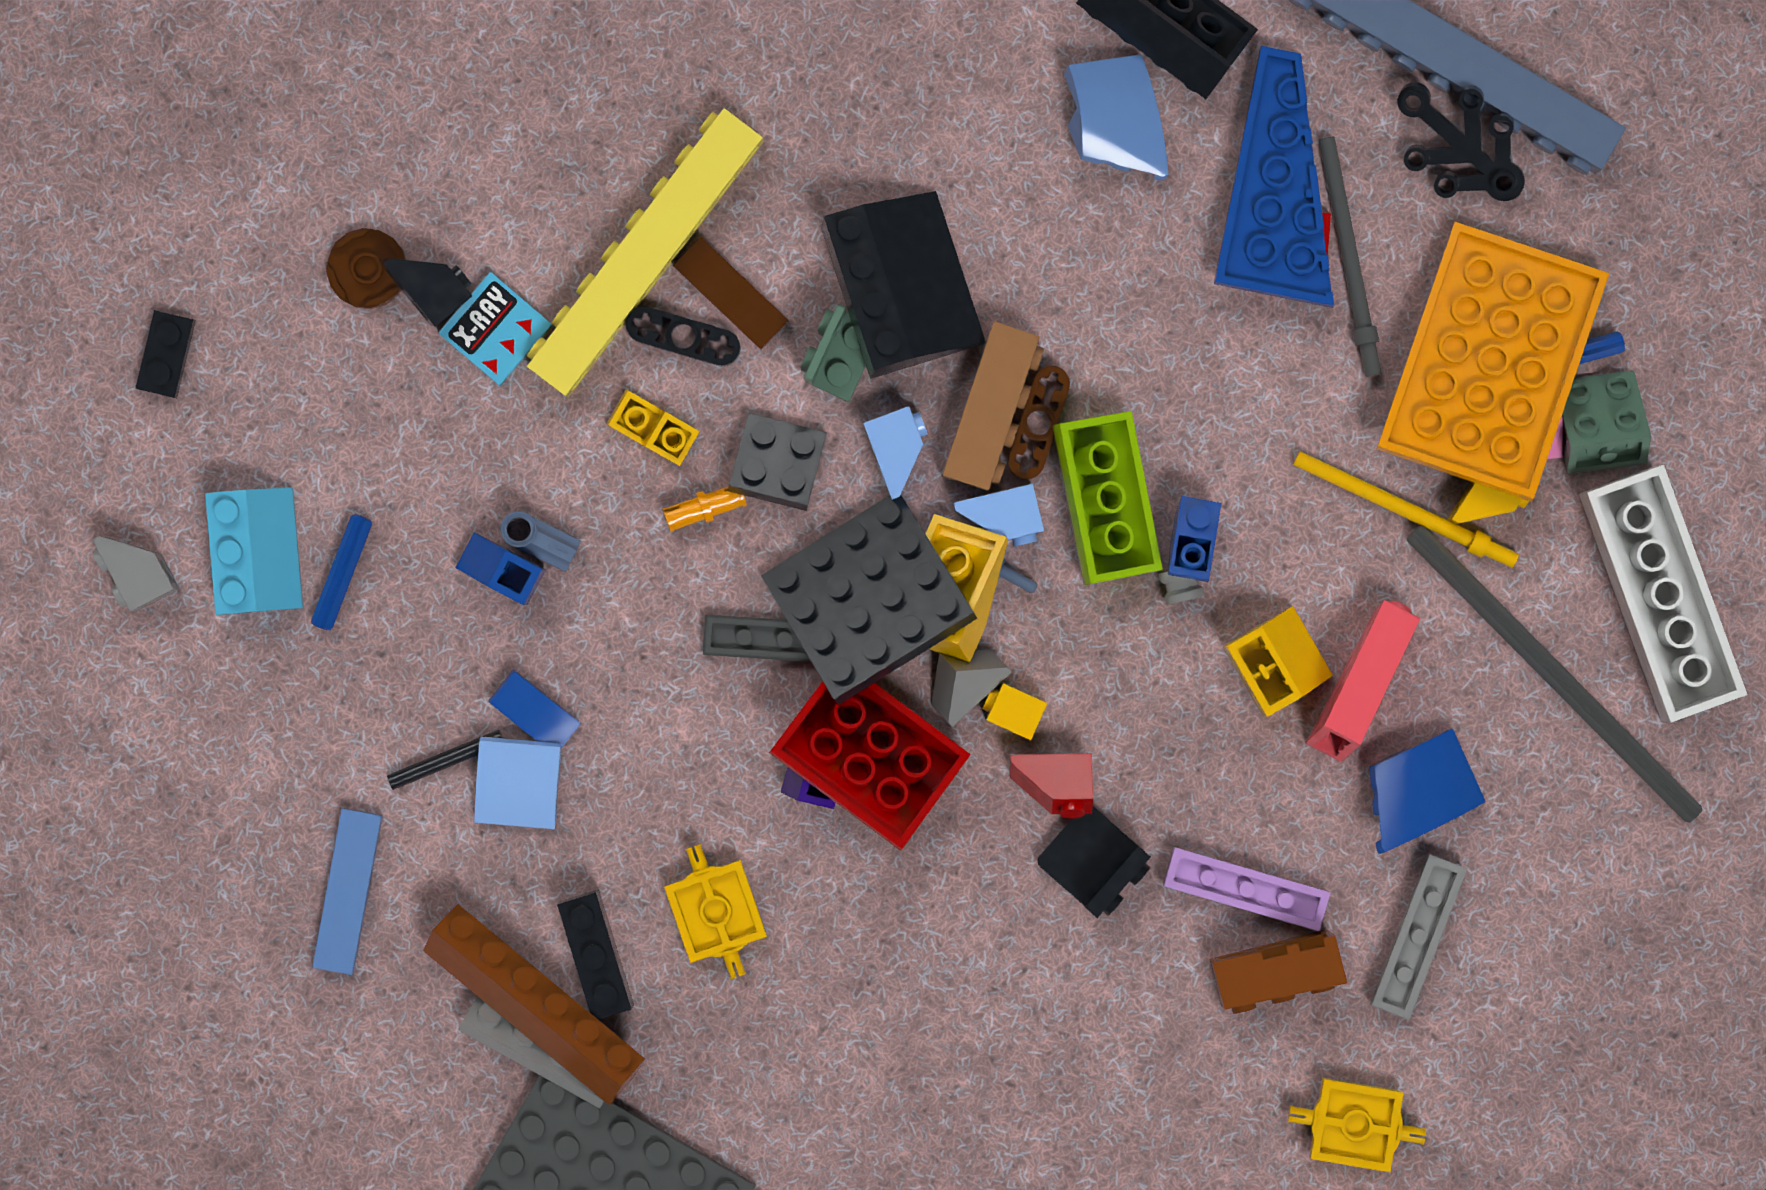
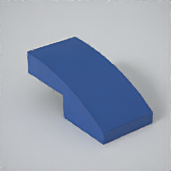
(533, 710)

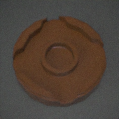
(370, 284)

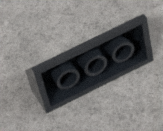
(1185, 37)

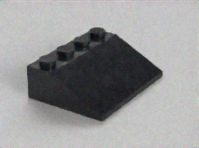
(901, 282)

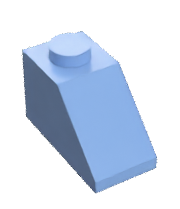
(896, 445)
(1006, 513)

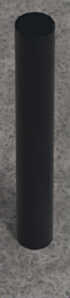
(437, 762)

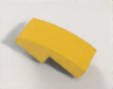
(652, 427)

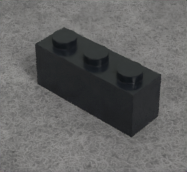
(595, 954)

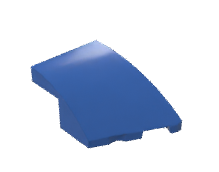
(1422, 789)

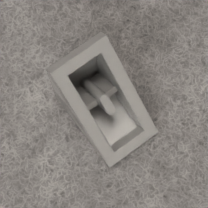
(964, 684)

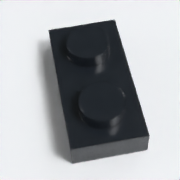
(165, 354)

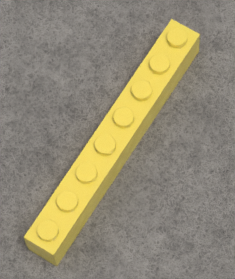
(645, 252)

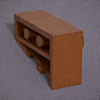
(1278, 971)

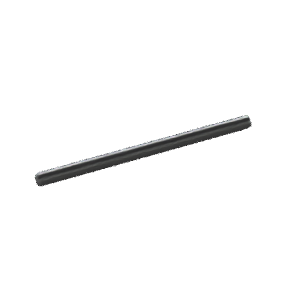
(1554, 674)

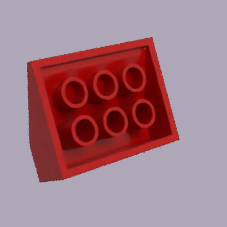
(871, 759)

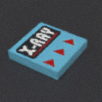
(495, 329)

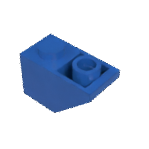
(1193, 538)
(500, 569)

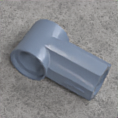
(543, 542)

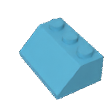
(254, 550)

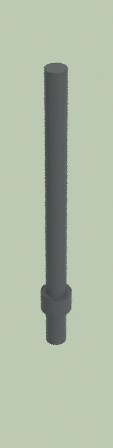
(1365, 334)

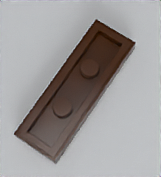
(730, 293)

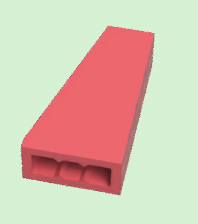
(1364, 681)

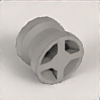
(1180, 588)

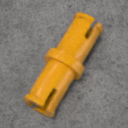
(702, 508)

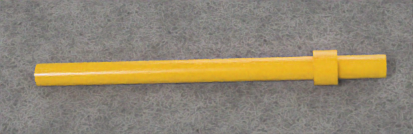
(1476, 543)

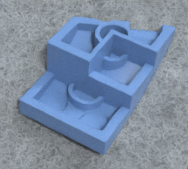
(1117, 115)

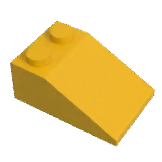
(974, 563)

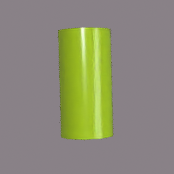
(1107, 497)

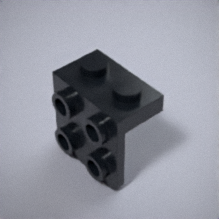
(1094, 862)

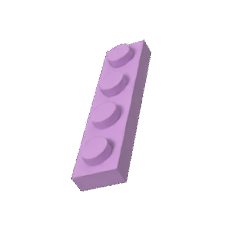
(1246, 888)

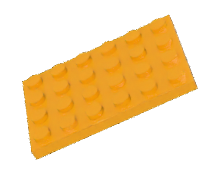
(1493, 361)

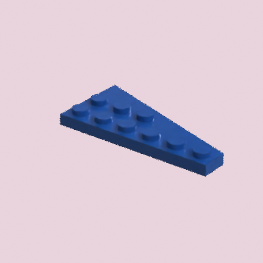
(1275, 211)

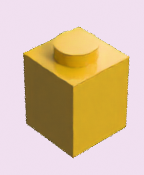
(1014, 710)

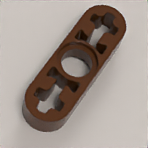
(1038, 391)

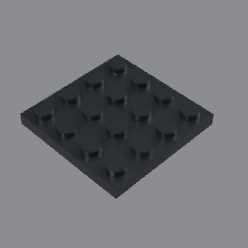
(868, 597)

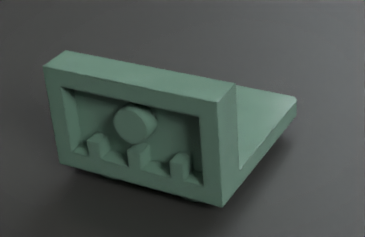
(838, 359)
(1605, 423)

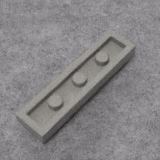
(1418, 936)
(497, 1033)

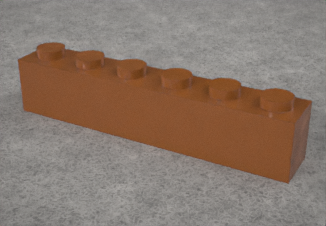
(533, 1004)

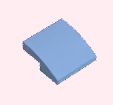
(517, 782)

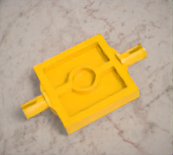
(715, 911)
(1356, 1124)

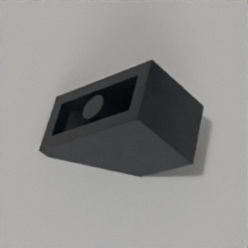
(430, 286)

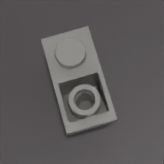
(138, 573)

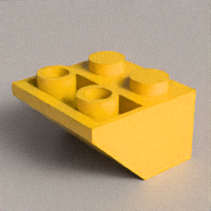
(1278, 661)

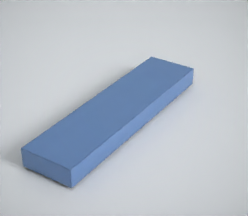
(347, 891)

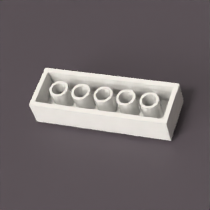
(1663, 594)

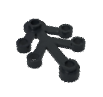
(1465, 147)

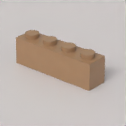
(991, 407)

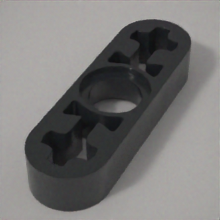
(657, 318)

